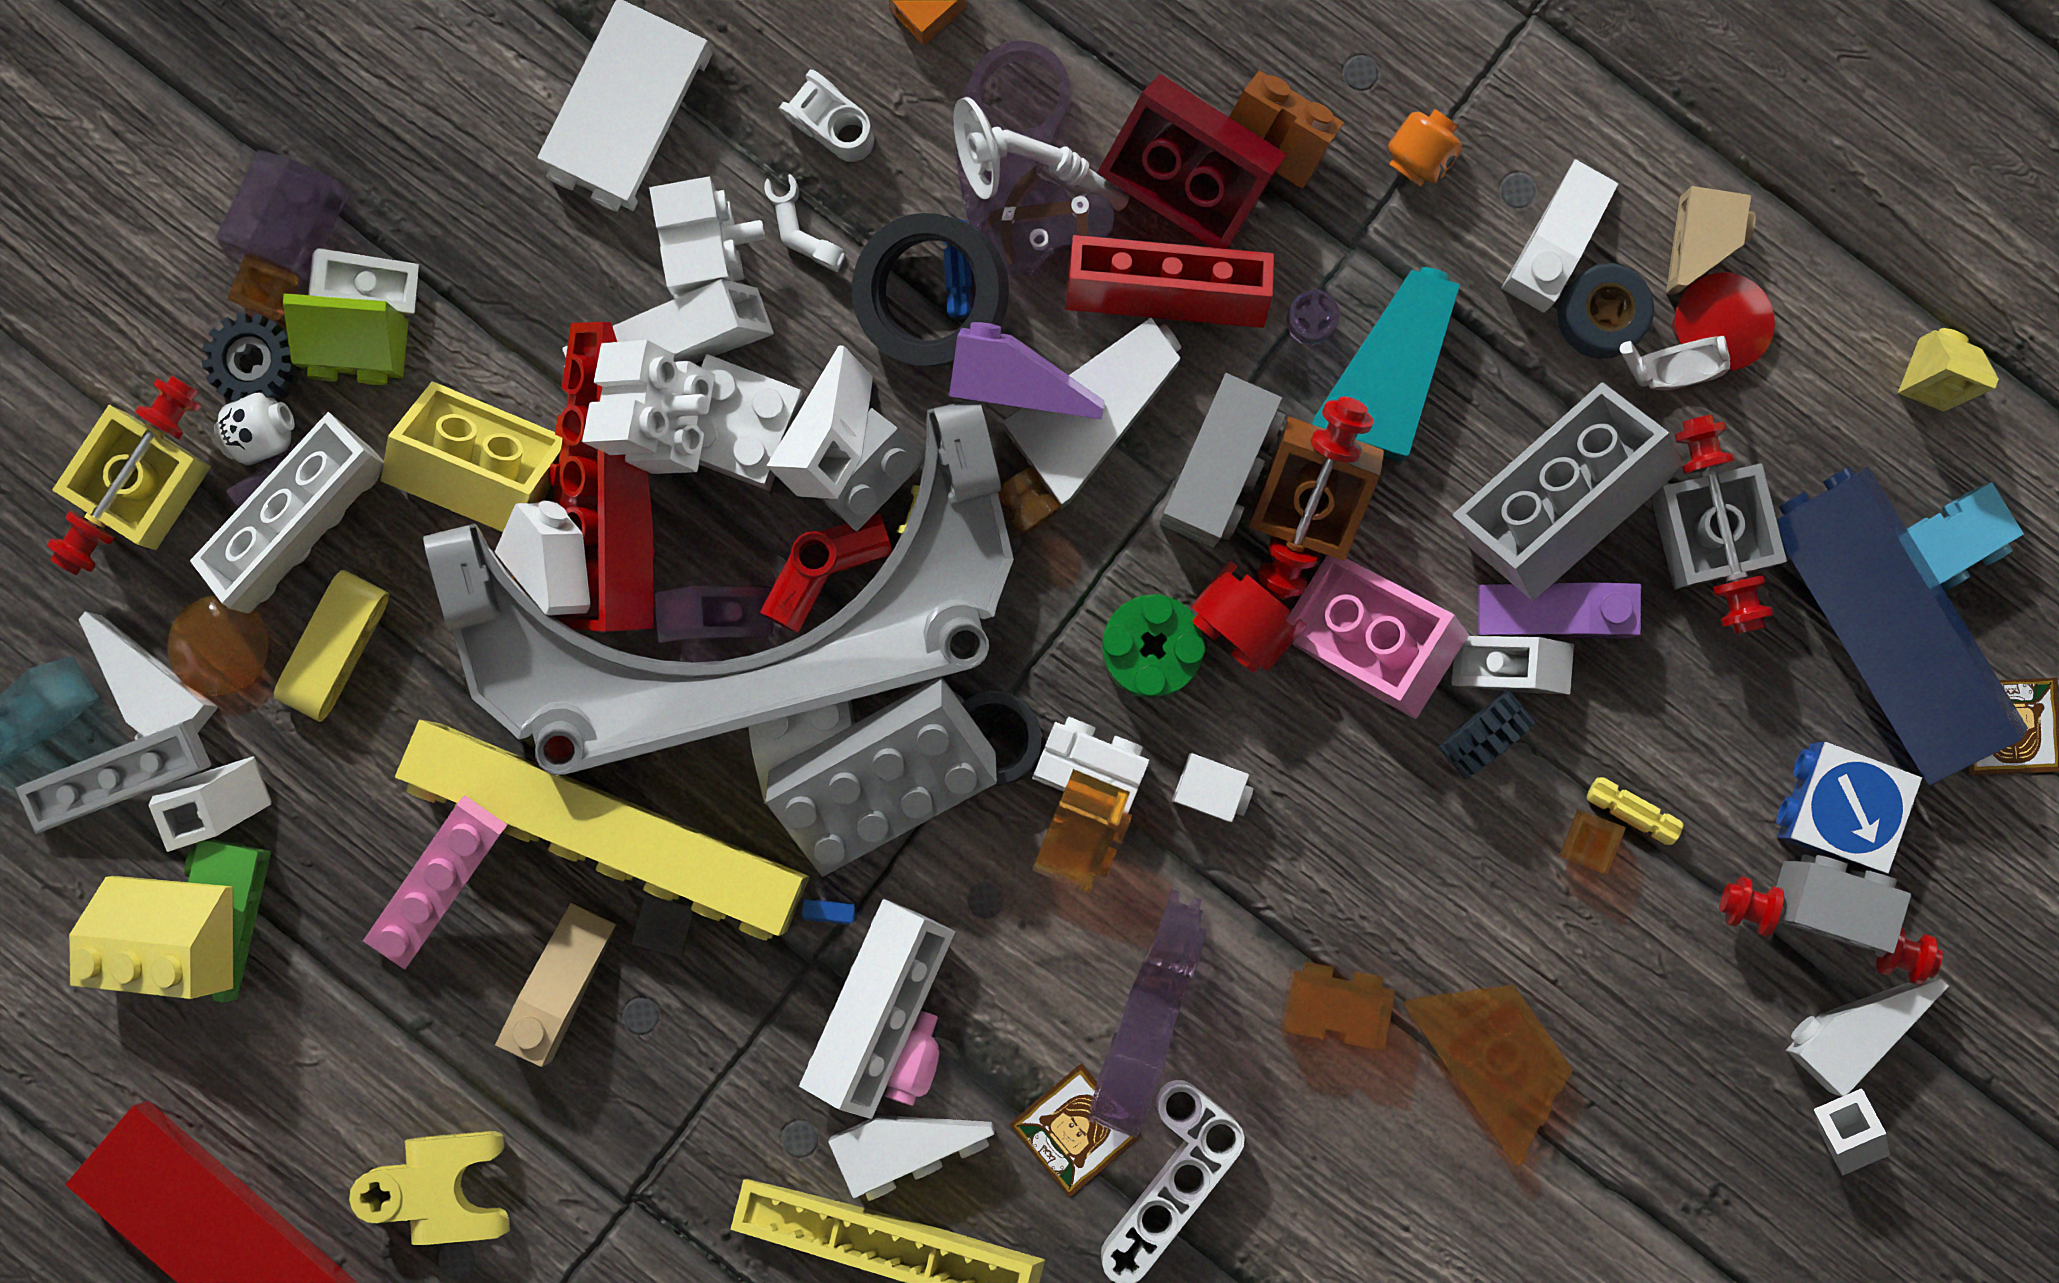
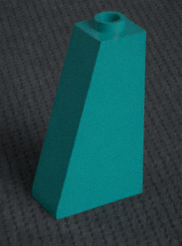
(1398, 361)

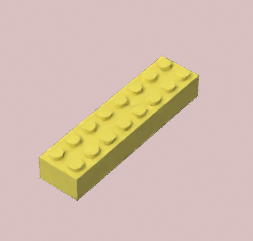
(605, 828)

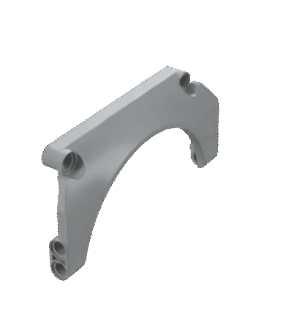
(620, 705)

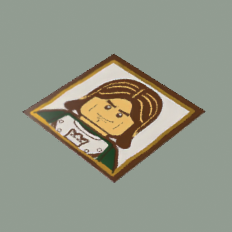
(2039, 747)
(1063, 1138)

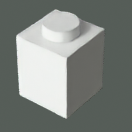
(1213, 788)
(1852, 1132)

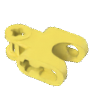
(430, 1190)

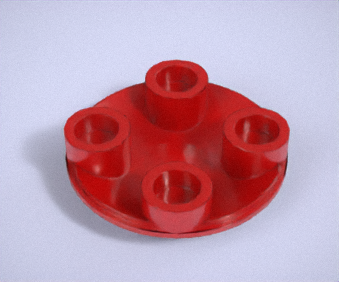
(1730, 308)

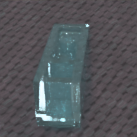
(41, 705)

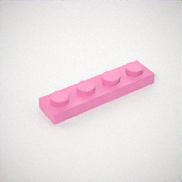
(435, 882)

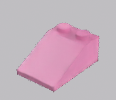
(1377, 634)

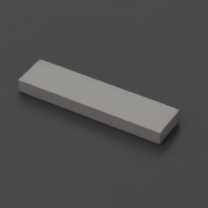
(113, 776)

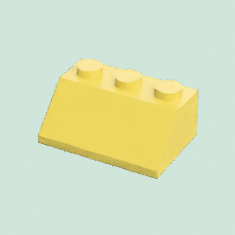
(469, 456)
(155, 938)

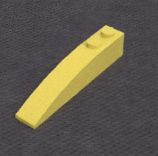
(876, 1239)

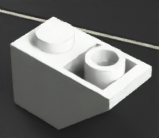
(208, 803)

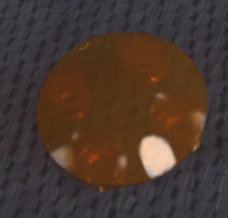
(217, 647)

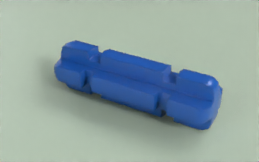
(958, 281)

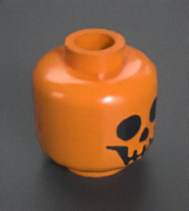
(1425, 147)

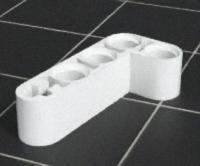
(1163, 1189)

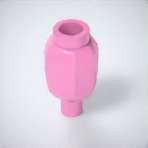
(916, 1063)

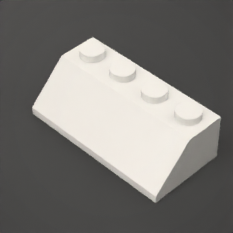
(287, 515)

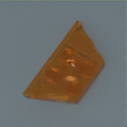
(1496, 1058)

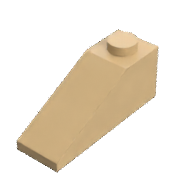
(556, 986)

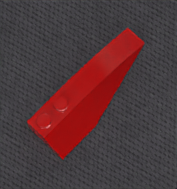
(603, 500)

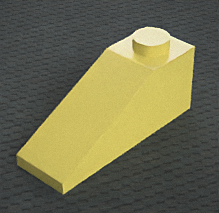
(1947, 371)

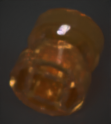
(1024, 498)

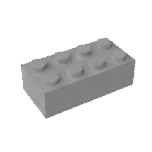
(1568, 490)
(881, 777)

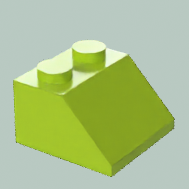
(345, 338)

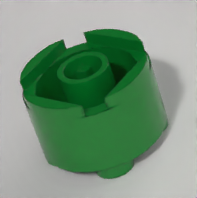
(1154, 617)

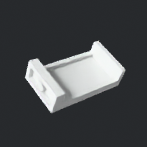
(622, 105)

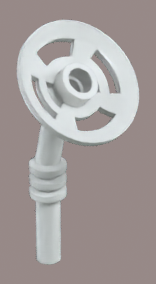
(983, 146)

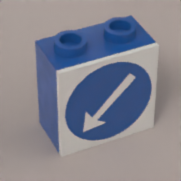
(1847, 806)

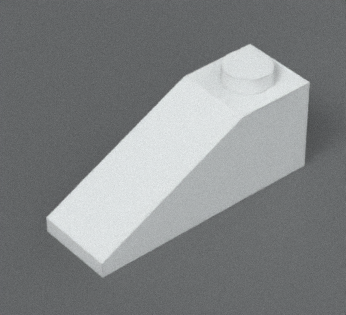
(1560, 237)
(143, 687)
(1851, 1039)

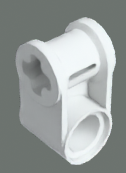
(823, 111)

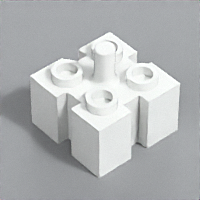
(699, 235)
(648, 407)

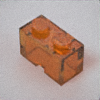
(1082, 830)
(1353, 1007)

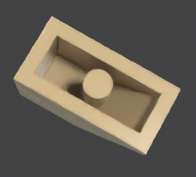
(1707, 231)

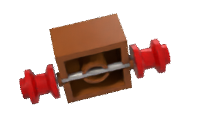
(1315, 493)

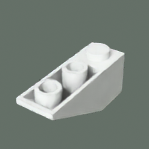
(827, 432)
(893, 1146)

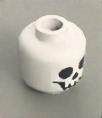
(254, 429)

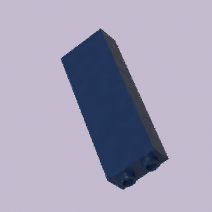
(1898, 625)

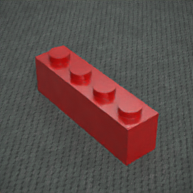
(1169, 281)

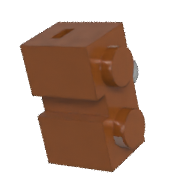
(1289, 123)

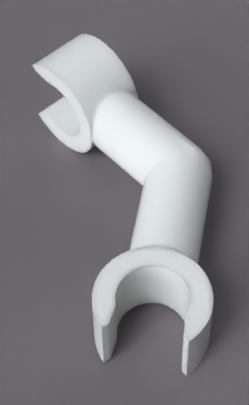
(820, 251)

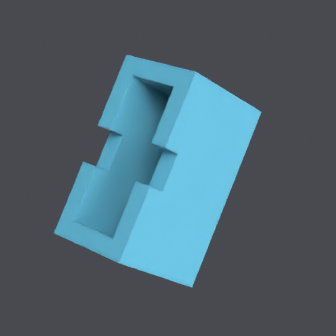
(1974, 530)

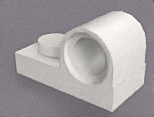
(364, 278)

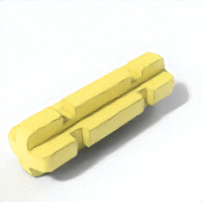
(1635, 811)

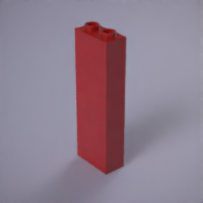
(191, 1209)

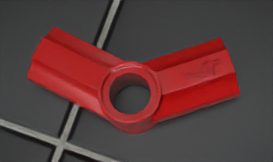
(800, 586)

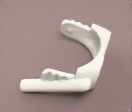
(1679, 364)

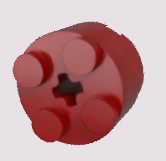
(1247, 618)

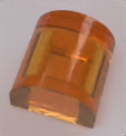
(262, 286)
(1592, 842)

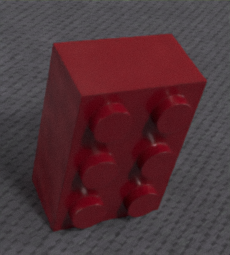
(1191, 163)

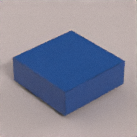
(829, 911)

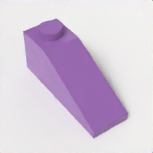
(1008, 372)
(1561, 611)

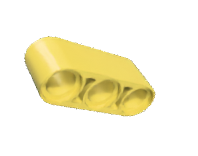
(331, 645)

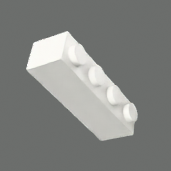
(876, 1009)

